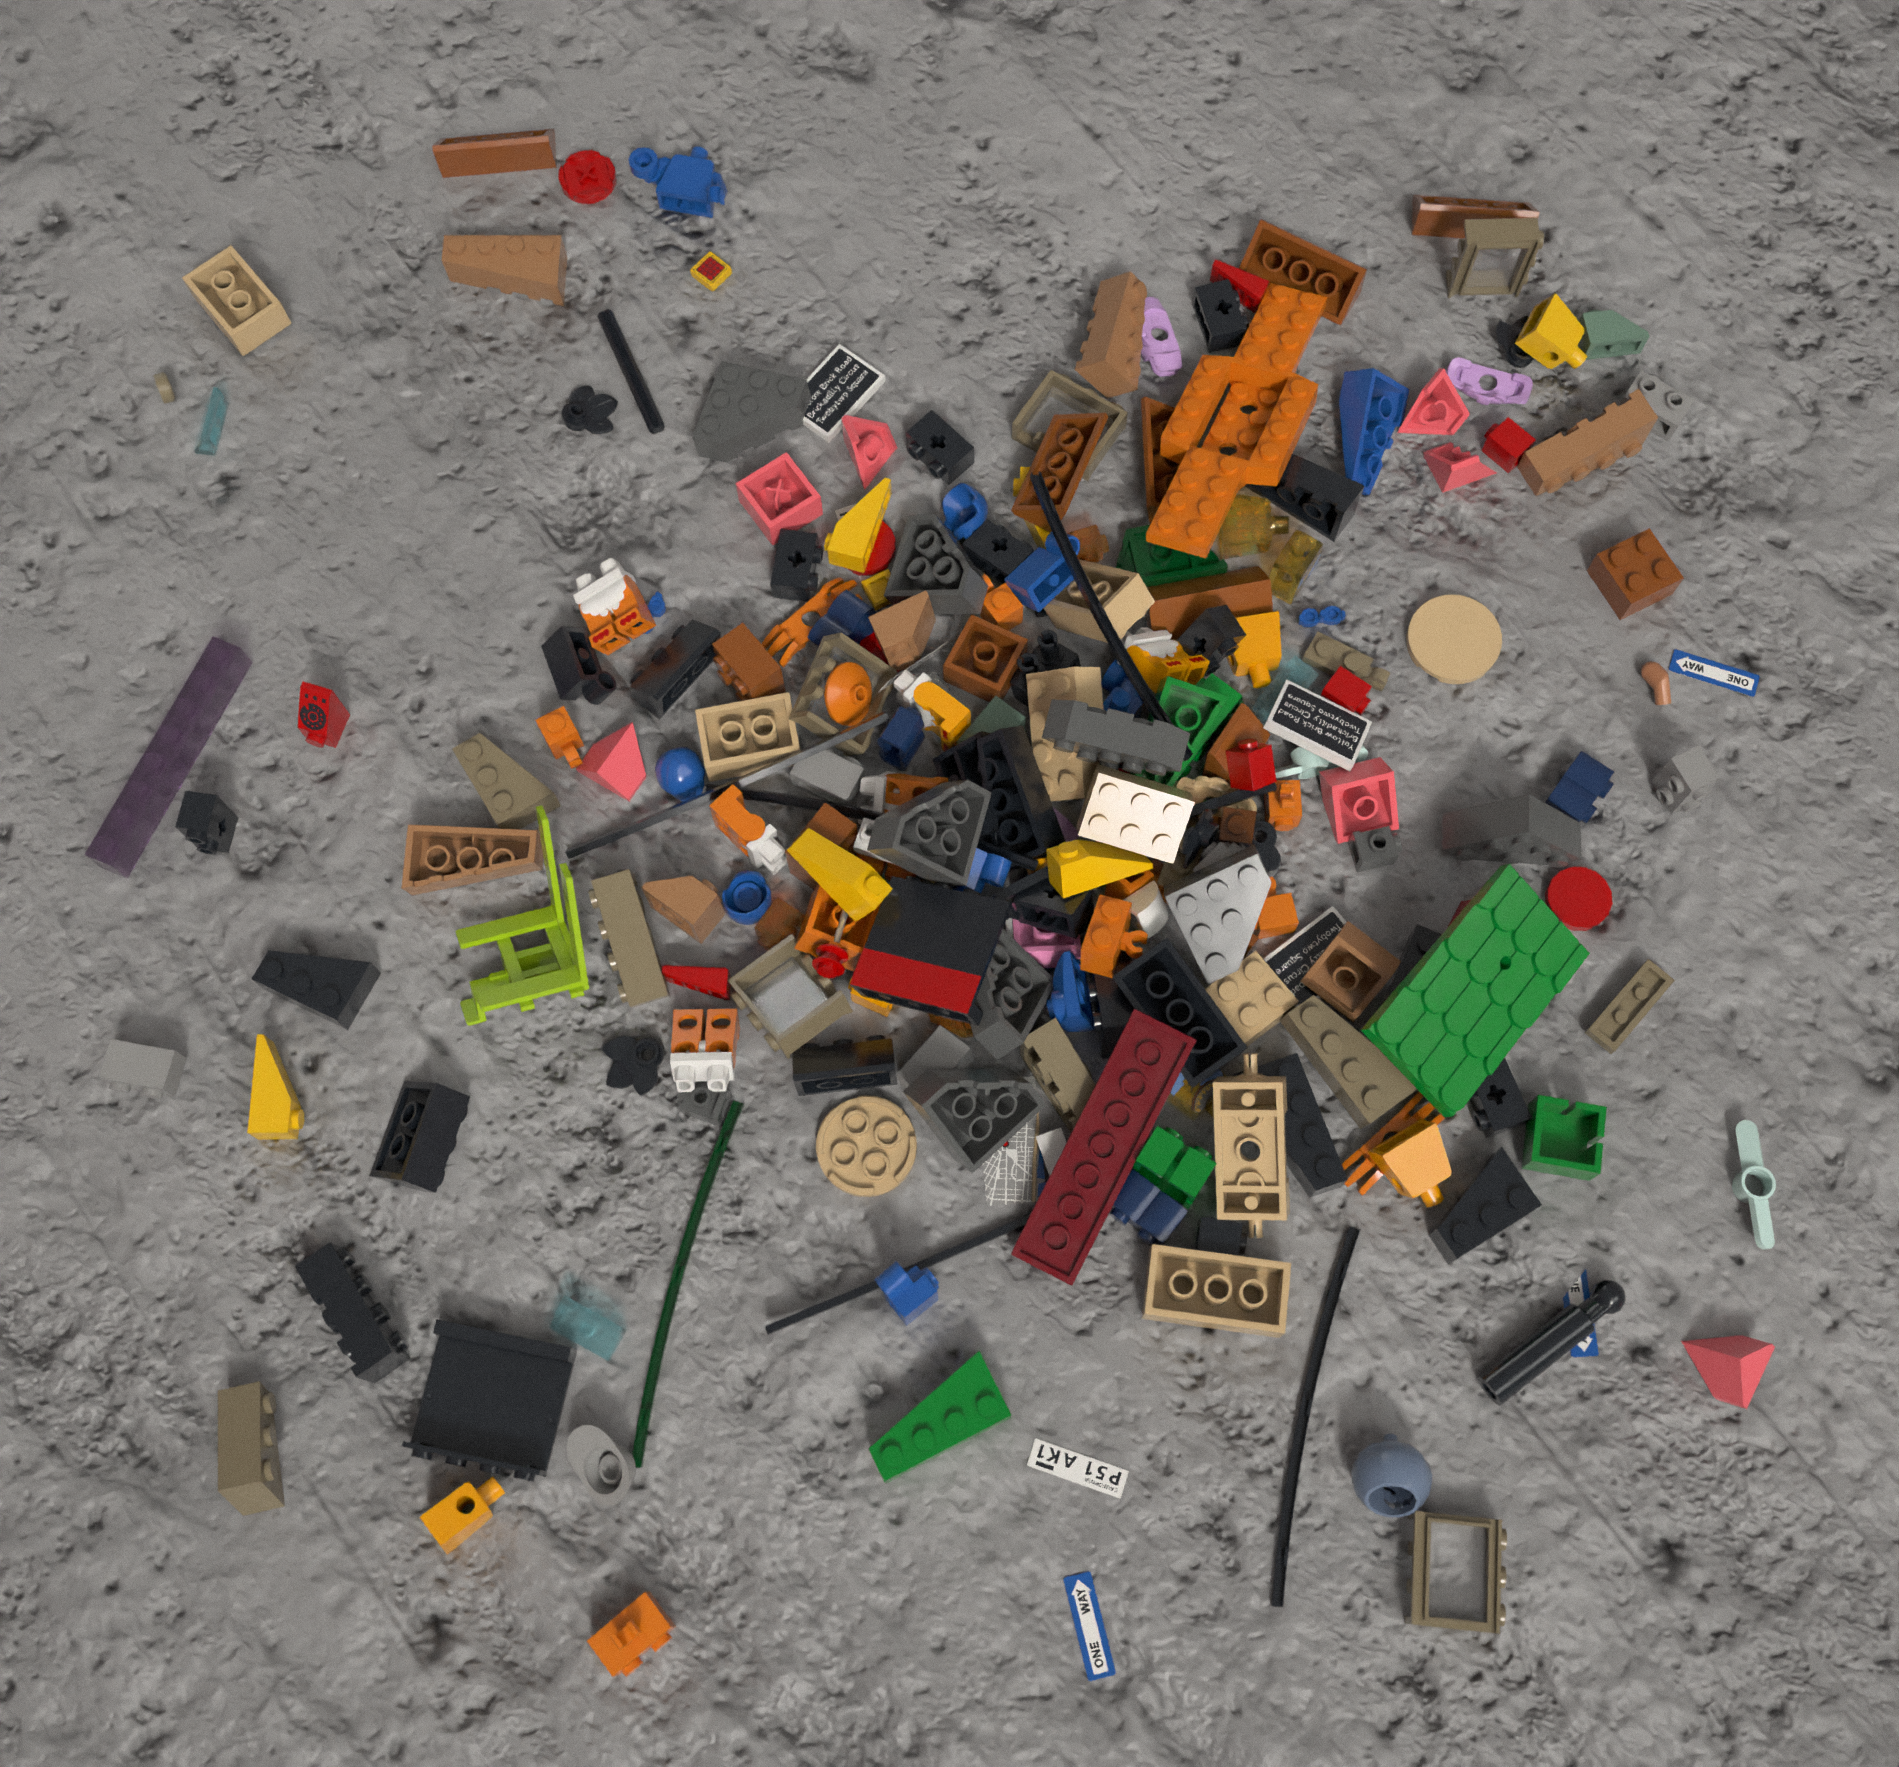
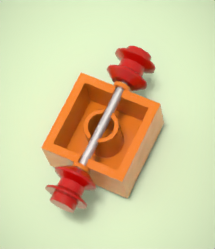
(832, 935)

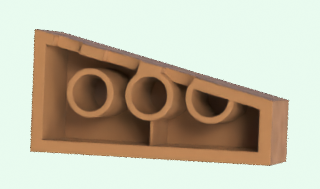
(1589, 445)

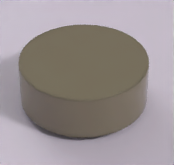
(164, 387)

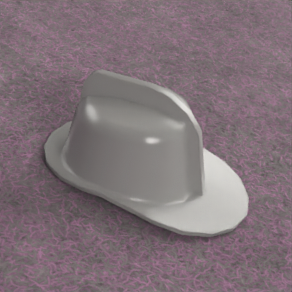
(601, 1464)

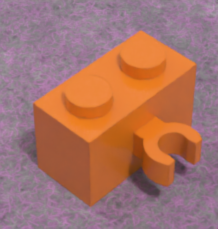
(1109, 936)
(631, 1635)

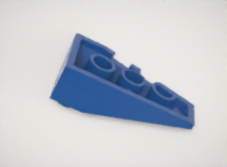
(1369, 413)

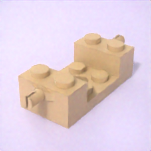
(1251, 1110)

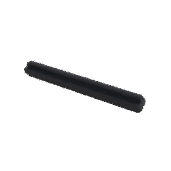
(631, 371)

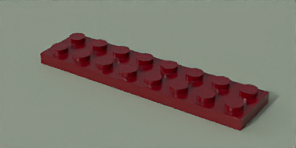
(1103, 1147)

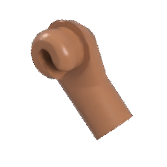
(1658, 679)

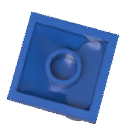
(1070, 996)

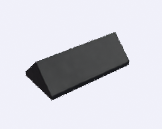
(1170, 992)

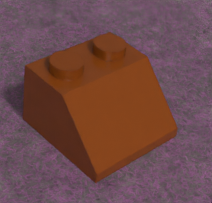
(1240, 727)

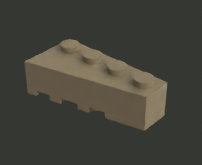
(629, 938)
(1347, 1061)
(1058, 1071)

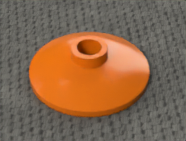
(848, 694)

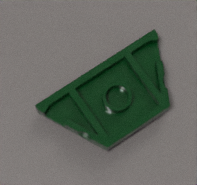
(1161, 564)

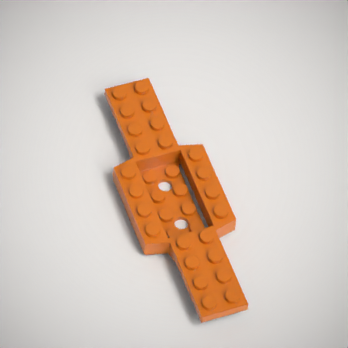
(1258, 376)

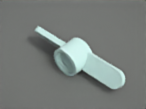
(1309, 765)
(1753, 1164)

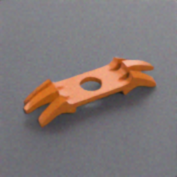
(795, 630)
(1396, 1124)

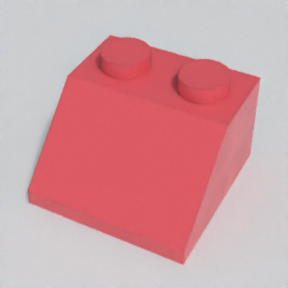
(1359, 798)

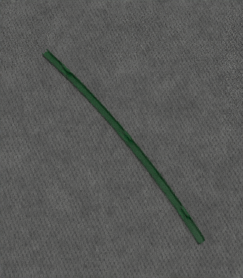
(676, 1282)

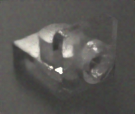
(945, 631)

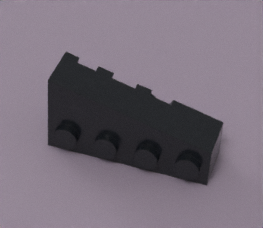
(1314, 496)
(1110, 1004)
(353, 1313)

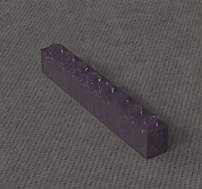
(169, 758)

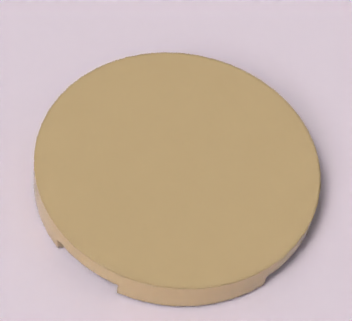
(1454, 639)
(866, 1146)

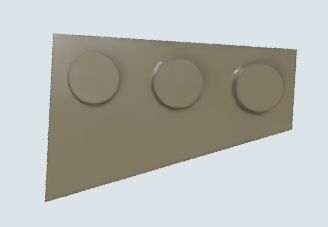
(503, 784)
(248, 1449)

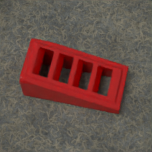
(1249, 286)
(706, 980)

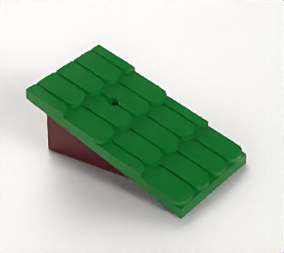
(1476, 991)

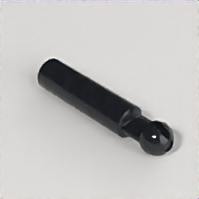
(1550, 1342)

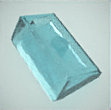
(211, 424)
(587, 1328)

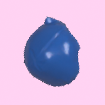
(964, 510)
(680, 773)
(747, 897)

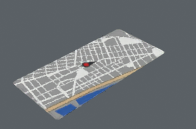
(1016, 1168)

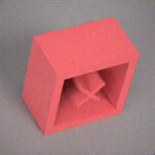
(779, 497)

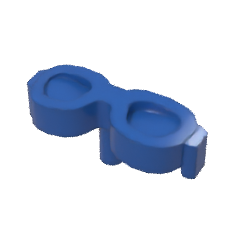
(656, 607)
(1329, 616)

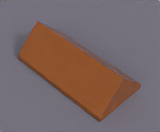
(496, 153)
(1445, 215)
(1304, 266)
(1062, 464)
(1158, 469)
(1182, 602)

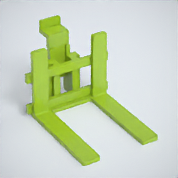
(537, 969)

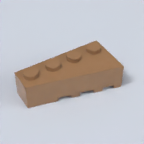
(510, 263)
(1115, 336)
(466, 855)

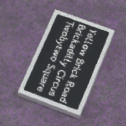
(839, 389)
(1318, 725)
(1301, 951)

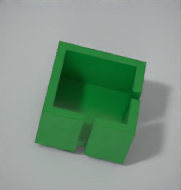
(1559, 1141)
(1174, 1166)

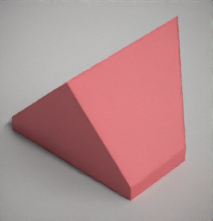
(1436, 409)
(868, 445)
(1455, 468)
(616, 763)
(1730, 1366)

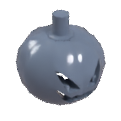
(1392, 1467)

